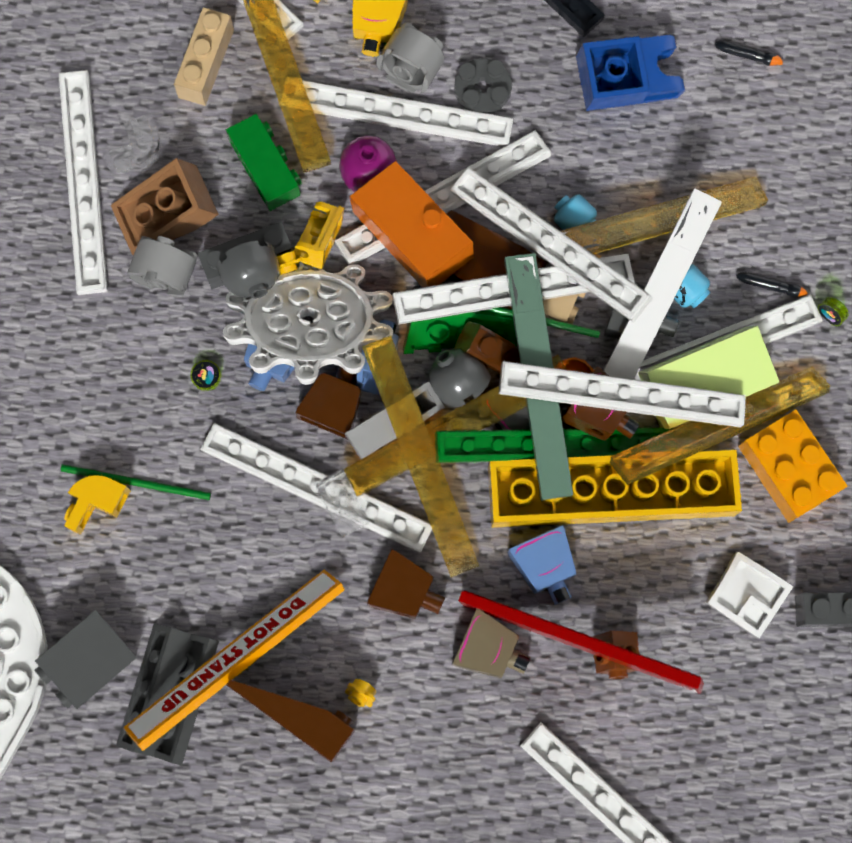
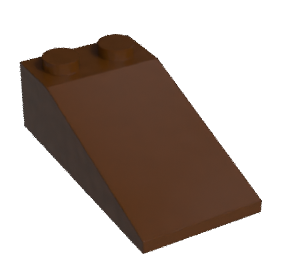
(488, 250)
(315, 726)

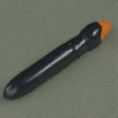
(749, 53)
(772, 284)

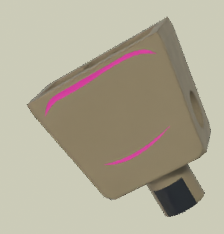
(489, 648)

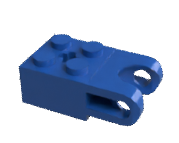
(633, 71)

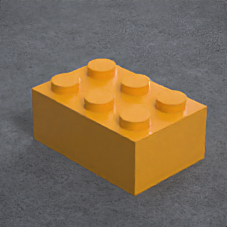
(792, 466)

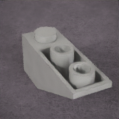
(378, 430)

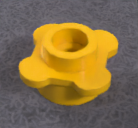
(288, 262)
(361, 693)

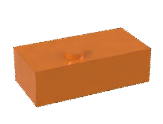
(412, 226)

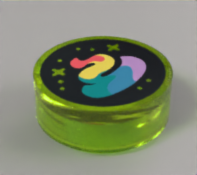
(833, 311)
(206, 375)

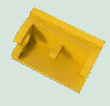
(319, 234)

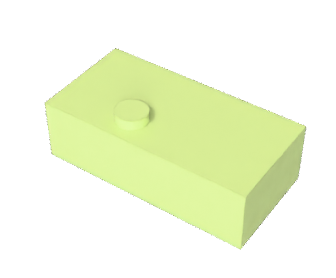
(727, 364)

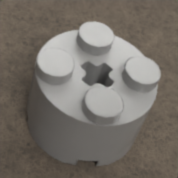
(411, 59)
(162, 265)

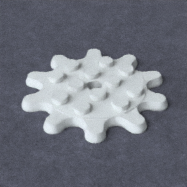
(339, 326)

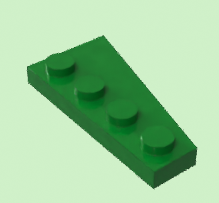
(445, 331)

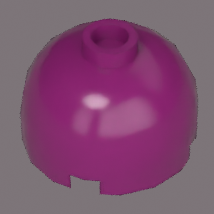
(364, 159)

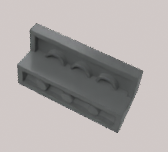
(166, 662)

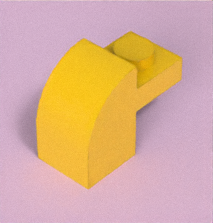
(94, 493)

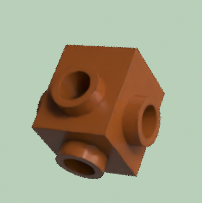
(623, 639)

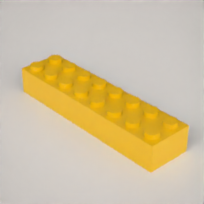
(692, 488)

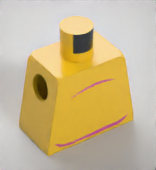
(376, 22)

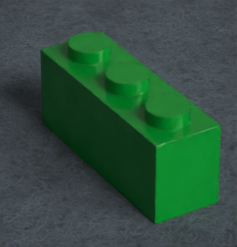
(264, 161)

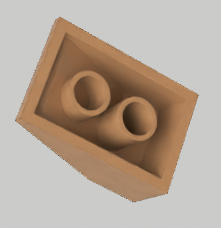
(165, 205)

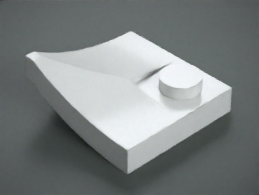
(749, 594)

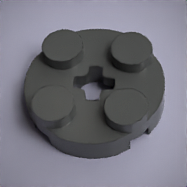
(492, 73)

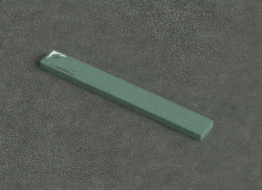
(535, 350)

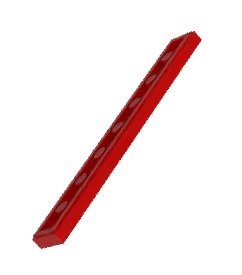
(583, 642)

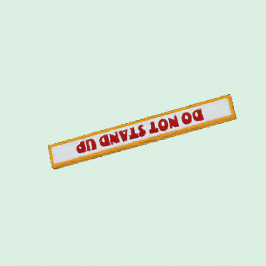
(233, 659)

